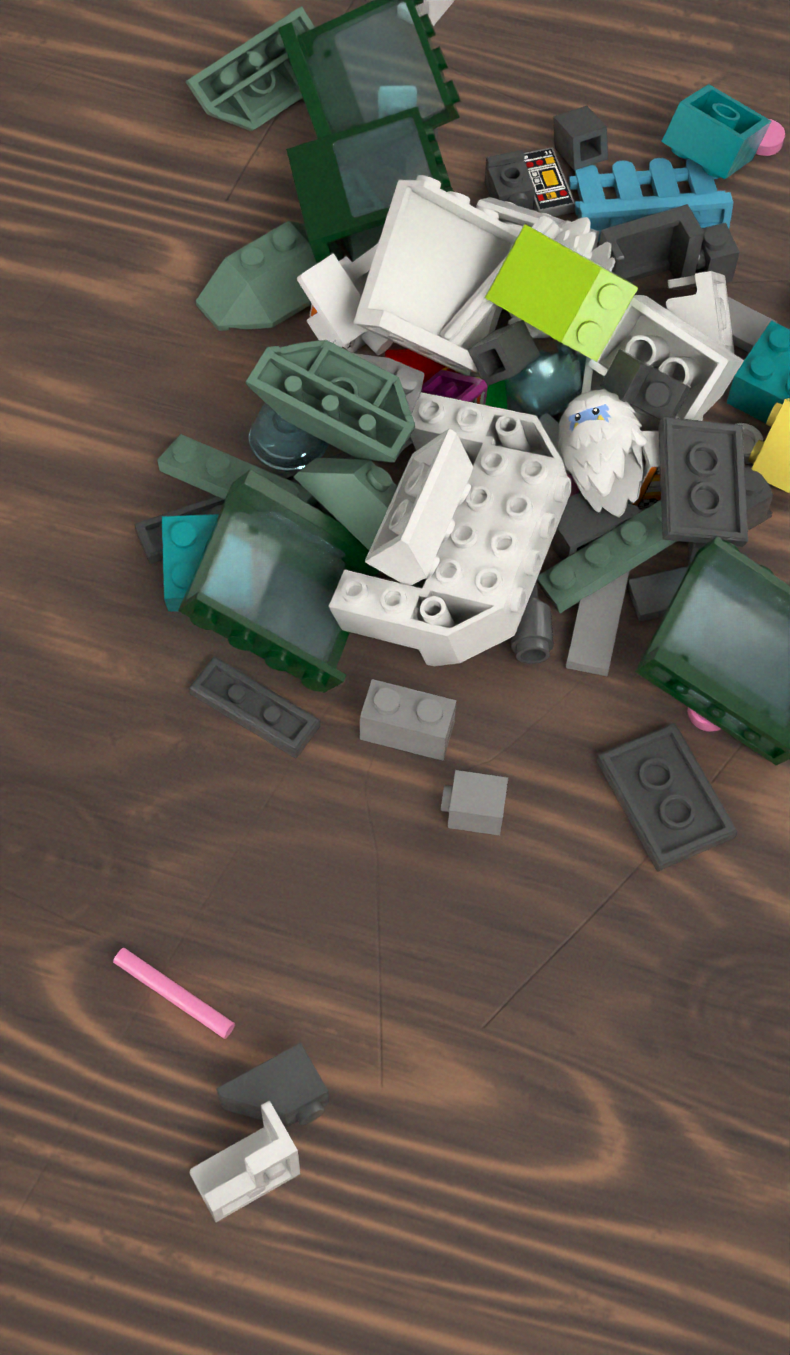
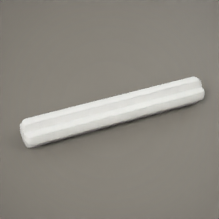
(478, 306)

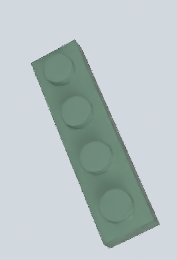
(216, 470)
(605, 559)

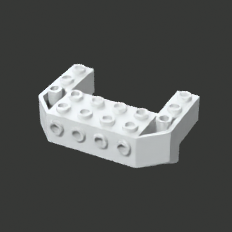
(492, 551)

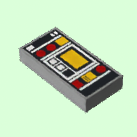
(550, 185)

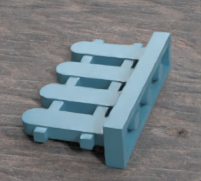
(705, 202)

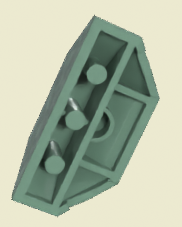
(252, 79)
(260, 282)
(335, 398)
(353, 493)

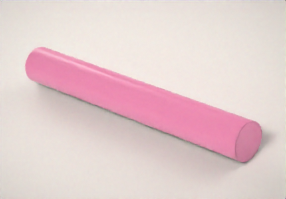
(174, 993)

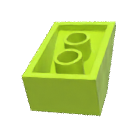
(561, 292)

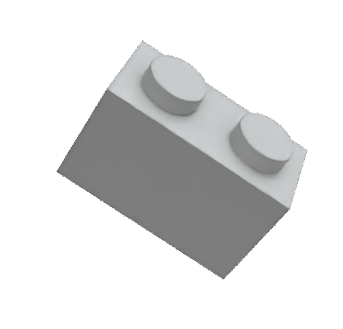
(407, 719)

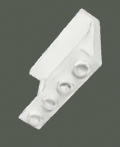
(429, 266)

